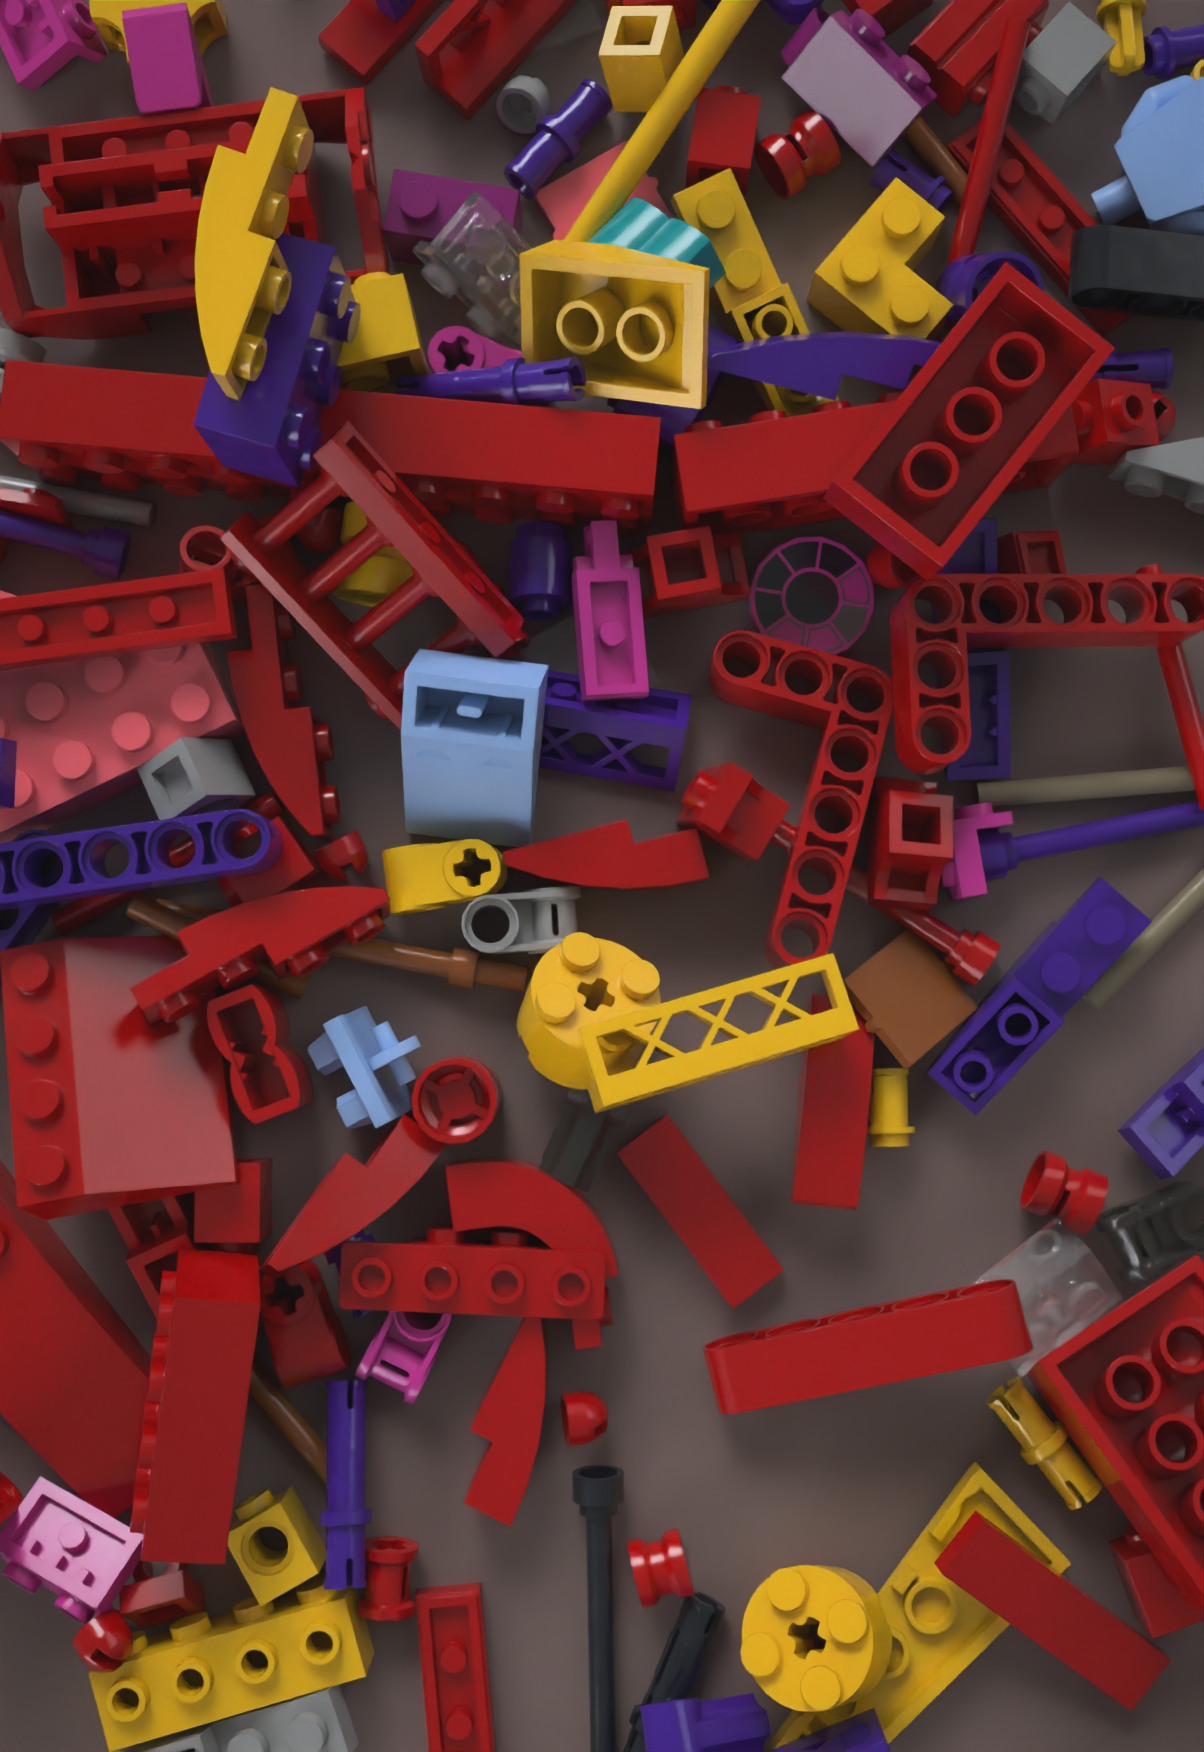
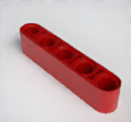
(868, 1347)

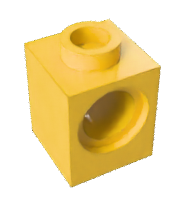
(271, 1571)

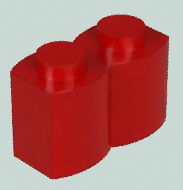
(254, 1036)

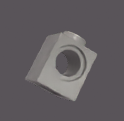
(1061, 63)
(196, 778)

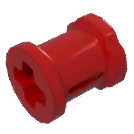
(388, 1578)

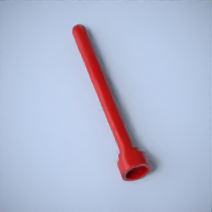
(965, 951)

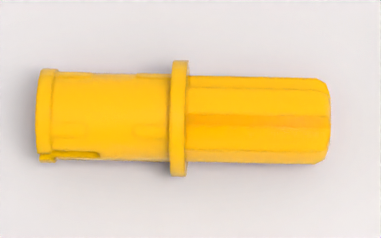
(1124, 24)

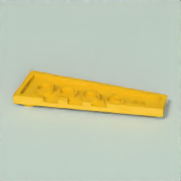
(931, 1619)

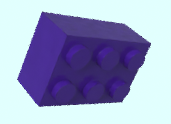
(278, 416)

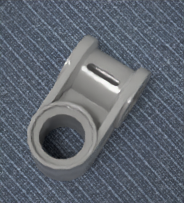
(528, 918)

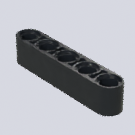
(1137, 272)

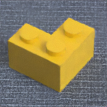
(870, 274)

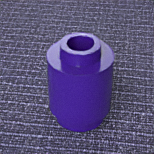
(540, 570)

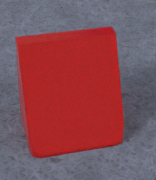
(1030, 553)

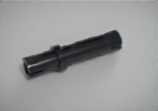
(680, 1659)

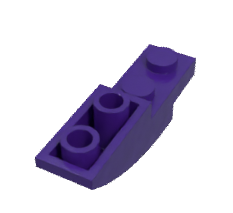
(1036, 995)

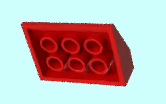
(100, 1095)
(1136, 1413)

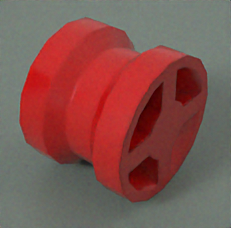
(660, 1568)

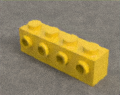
(233, 1663)

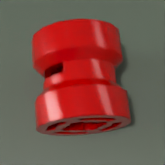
(797, 154)
(1064, 1192)

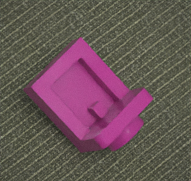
(965, 872)

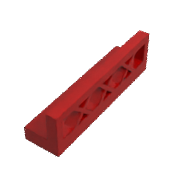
(474, 52)

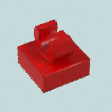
(161, 1598)

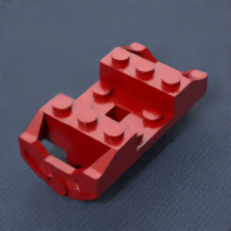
(130, 210)

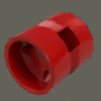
(456, 1099)

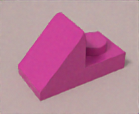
(165, 59)

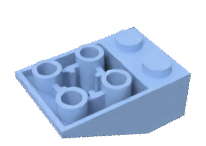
(472, 746)

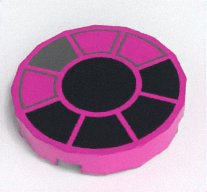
(812, 595)

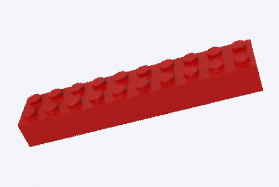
(445, 451)

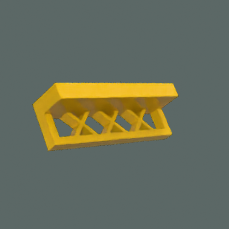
(721, 1058)

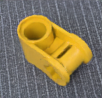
(431, 874)

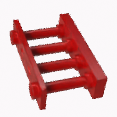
(393, 519)

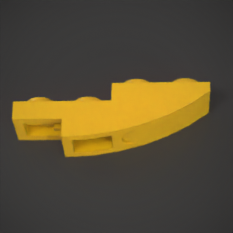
(236, 262)
(749, 294)

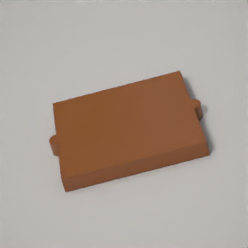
(908, 997)

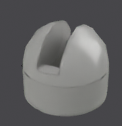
(513, 99)

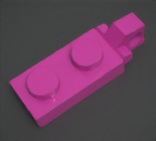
(608, 619)

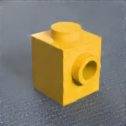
(639, 54)

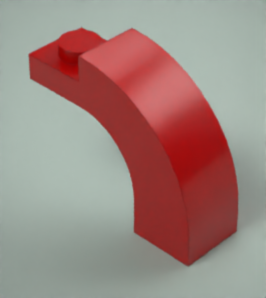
(522, 1196)

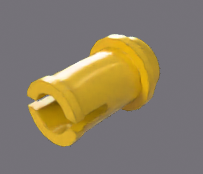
(889, 1108)

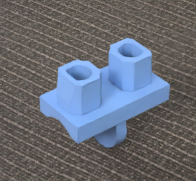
(374, 1064)

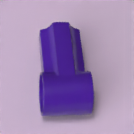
(705, 1726)

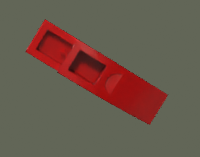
(285, 739)
(286, 929)

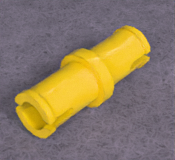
(1044, 1443)

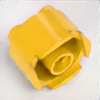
(578, 986)
(782, 1653)

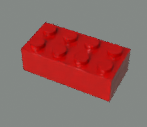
(968, 422)
(196, 1406)

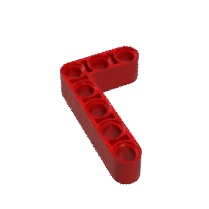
(1023, 625)
(827, 785)

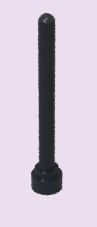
(598, 1493)

